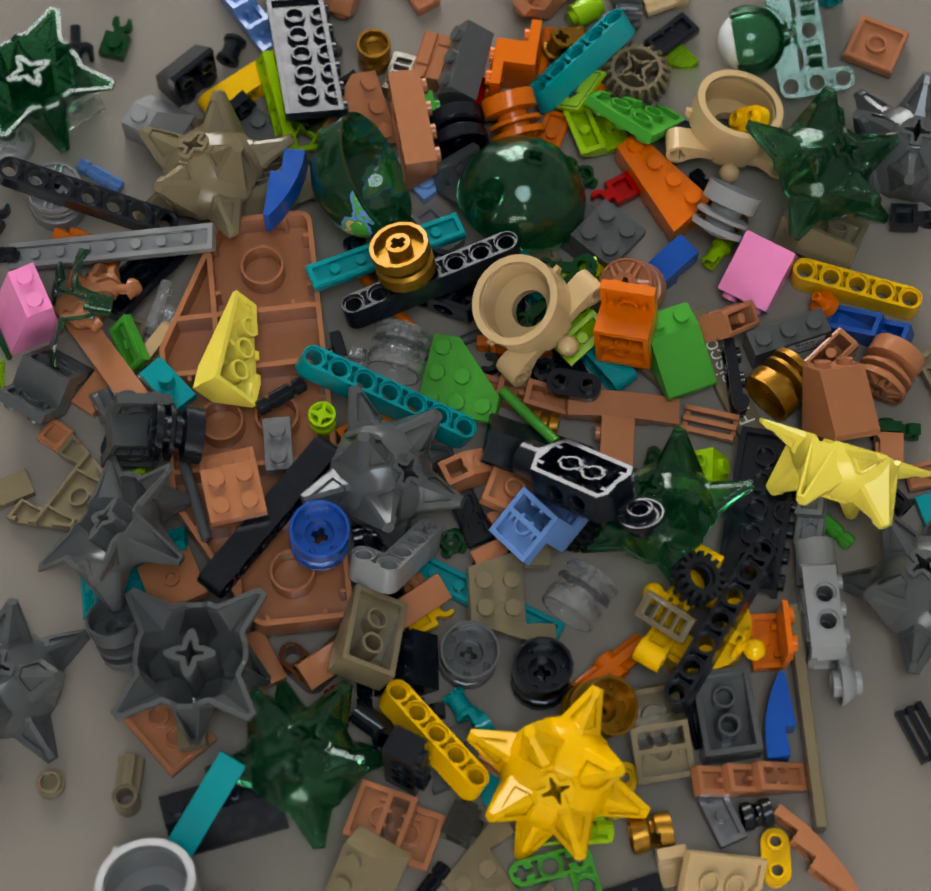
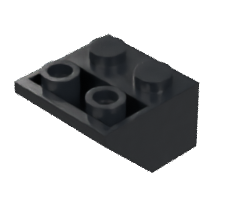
(188, 75)
(417, 662)

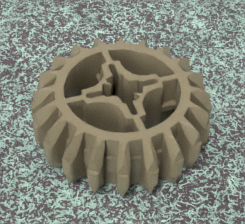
(640, 66)

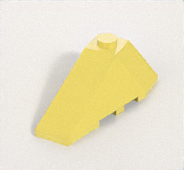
(229, 363)

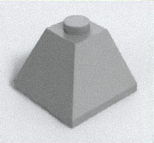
(156, 114)

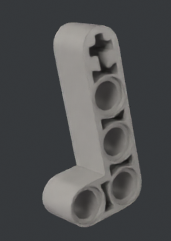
(396, 566)

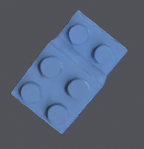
(532, 523)

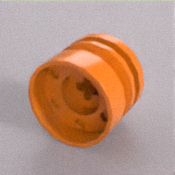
(511, 112)

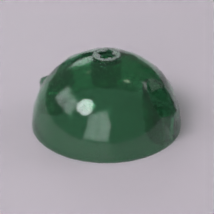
(535, 188)

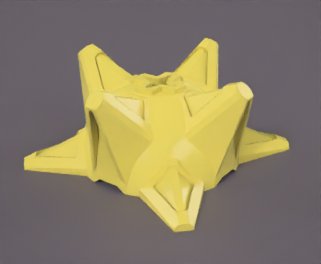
(838, 472)

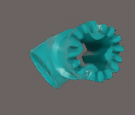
(466, 711)

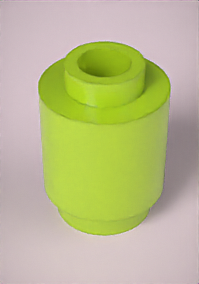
(584, 12)

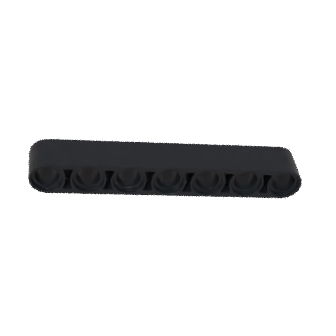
(77, 187)
(451, 273)
(257, 533)
(719, 637)

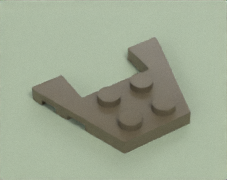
(71, 497)
(498, 597)
(478, 866)

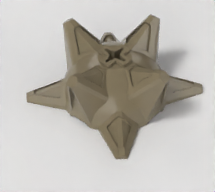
(211, 166)

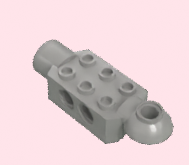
(823, 614)

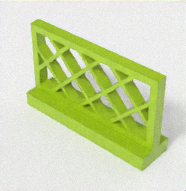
(270, 84)

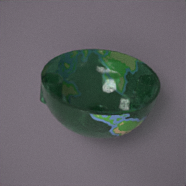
(358, 177)

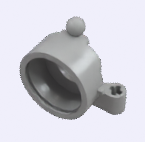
(148, 866)

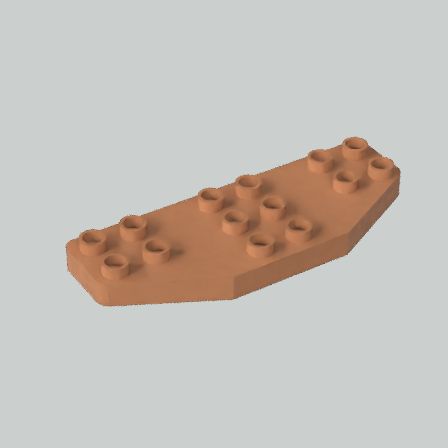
(271, 274)

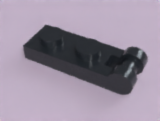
(734, 378)

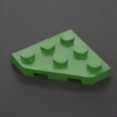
(630, 114)
(458, 380)

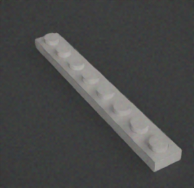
(118, 246)

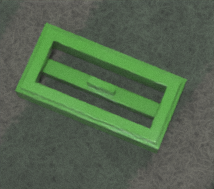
(132, 342)

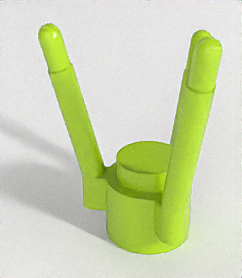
(601, 832)

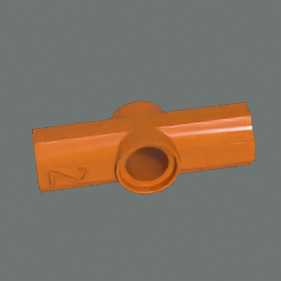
(614, 662)

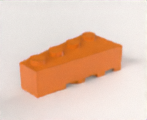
(662, 187)

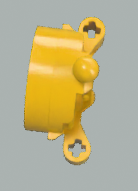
(659, 649)

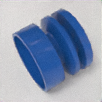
(316, 520)

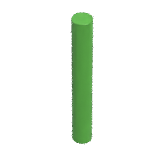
(528, 416)

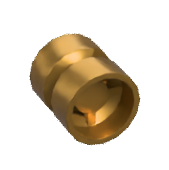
(374, 51)
(650, 832)

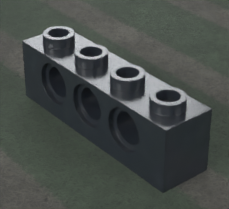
(406, 760)

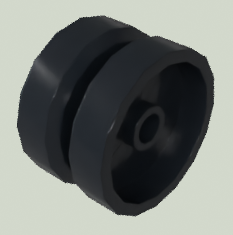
(458, 126)

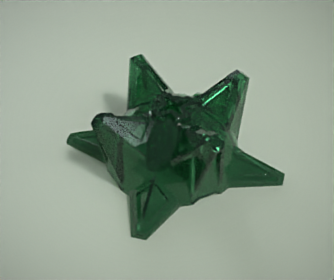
(42, 79)
(825, 164)
(688, 502)
(304, 755)

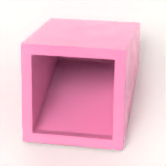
(757, 272)
(25, 310)

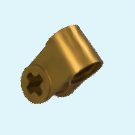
(561, 41)

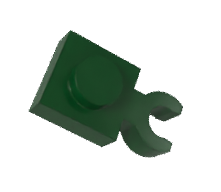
(116, 42)
(910, 430)

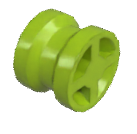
(322, 410)

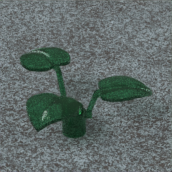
(94, 302)

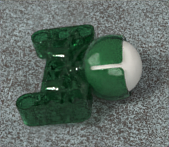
(759, 40)

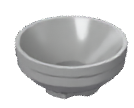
(21, 146)

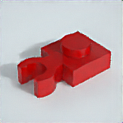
(618, 190)

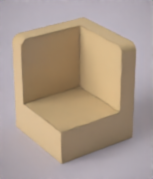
(669, 864)

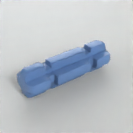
(99, 175)

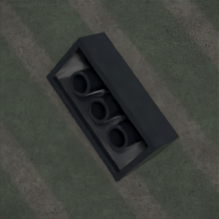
(239, 820)

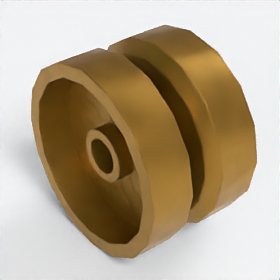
(402, 257)

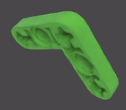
(574, 872)

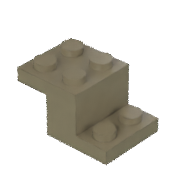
(659, 738)

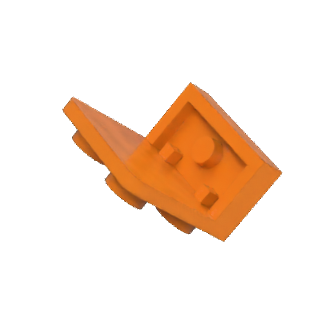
(776, 634)

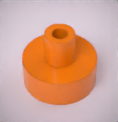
(825, 300)

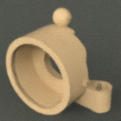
(709, 139)
(496, 304)

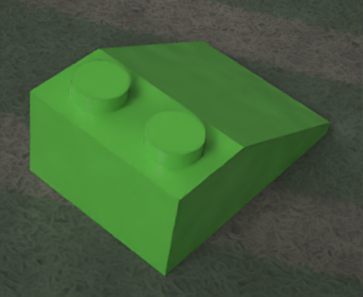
(680, 353)

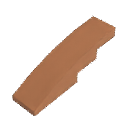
(532, 394)
(642, 406)
(749, 780)
(825, 865)

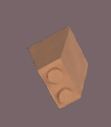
(838, 400)

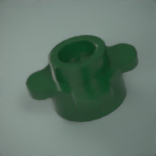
(587, 172)
(455, 536)

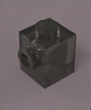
(462, 823)

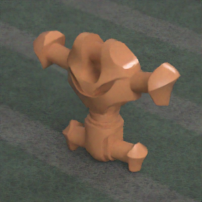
(104, 283)

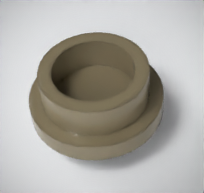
(50, 784)

